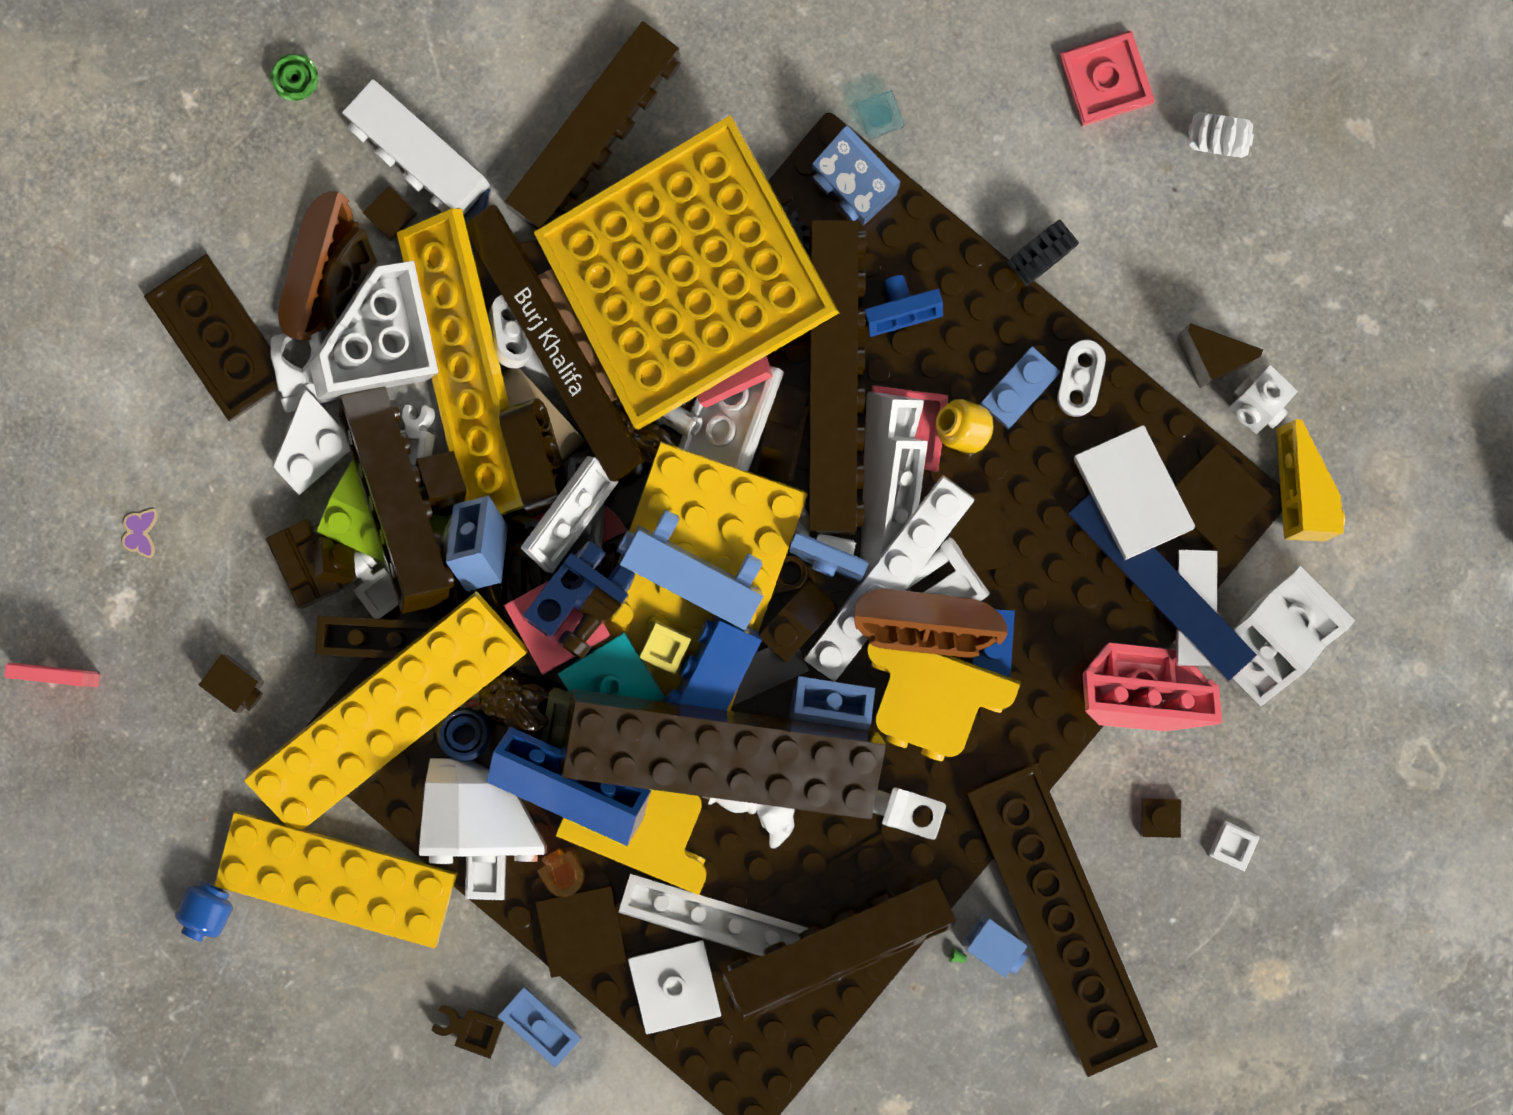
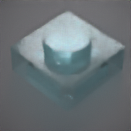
(880, 115)

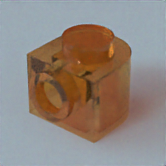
(562, 873)

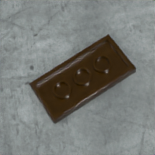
(216, 336)

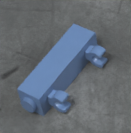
(691, 576)

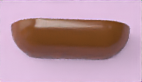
(320, 232)
(928, 622)

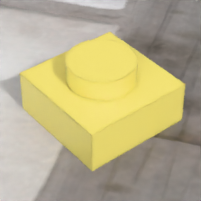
(665, 647)

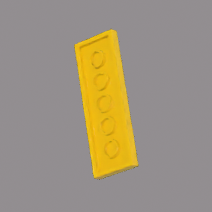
(335, 879)

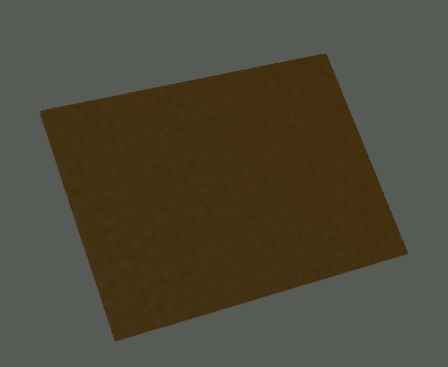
(1057, 582)

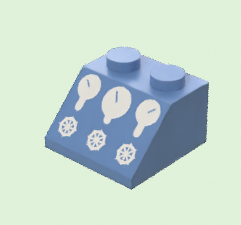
(854, 177)

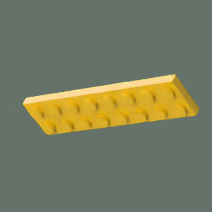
(469, 375)
(386, 713)

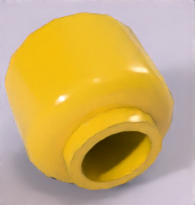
(964, 426)

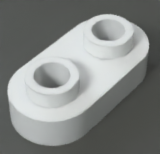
(508, 336)
(1081, 379)

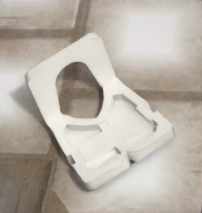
(290, 378)

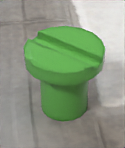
(957, 956)

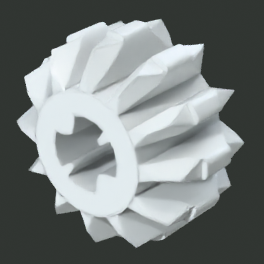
(1220, 134)

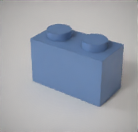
(477, 543)
(832, 703)
(995, 947)

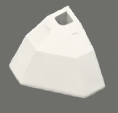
(473, 817)

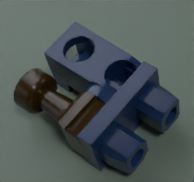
(582, 588)

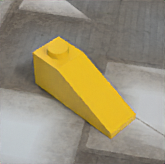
(1308, 492)

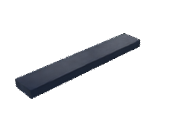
(1171, 596)

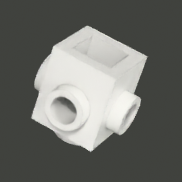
(1262, 400)

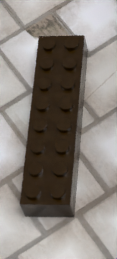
(833, 382)
(721, 754)

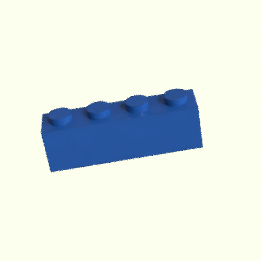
(717, 666)
(533, 773)

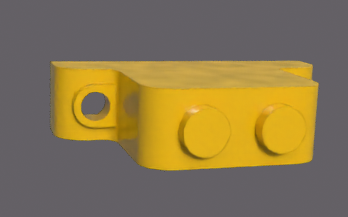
(936, 699)
(658, 843)

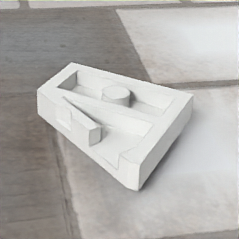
(310, 444)

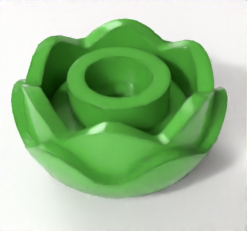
(293, 65)

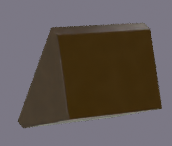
(1214, 354)

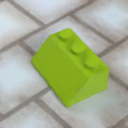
(350, 521)

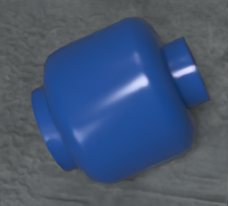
(203, 911)

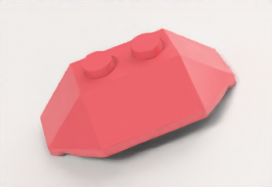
(1148, 691)

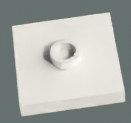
(674, 987)

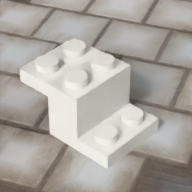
(1288, 633)

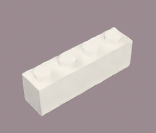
(415, 148)

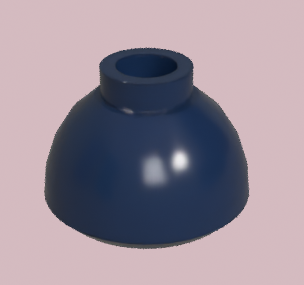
(464, 734)

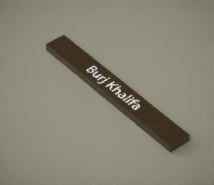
(554, 343)

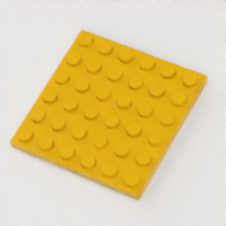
(685, 272)

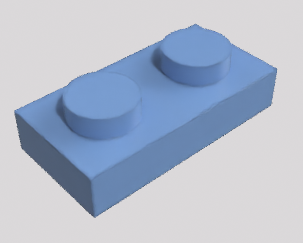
(1020, 387)
(540, 1026)

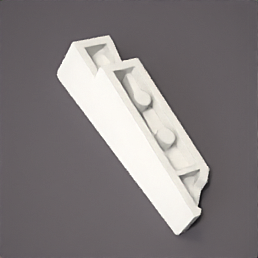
(891, 470)

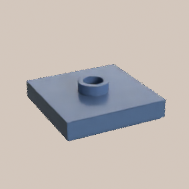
(828, 558)

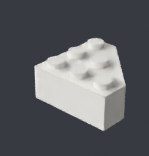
(377, 338)

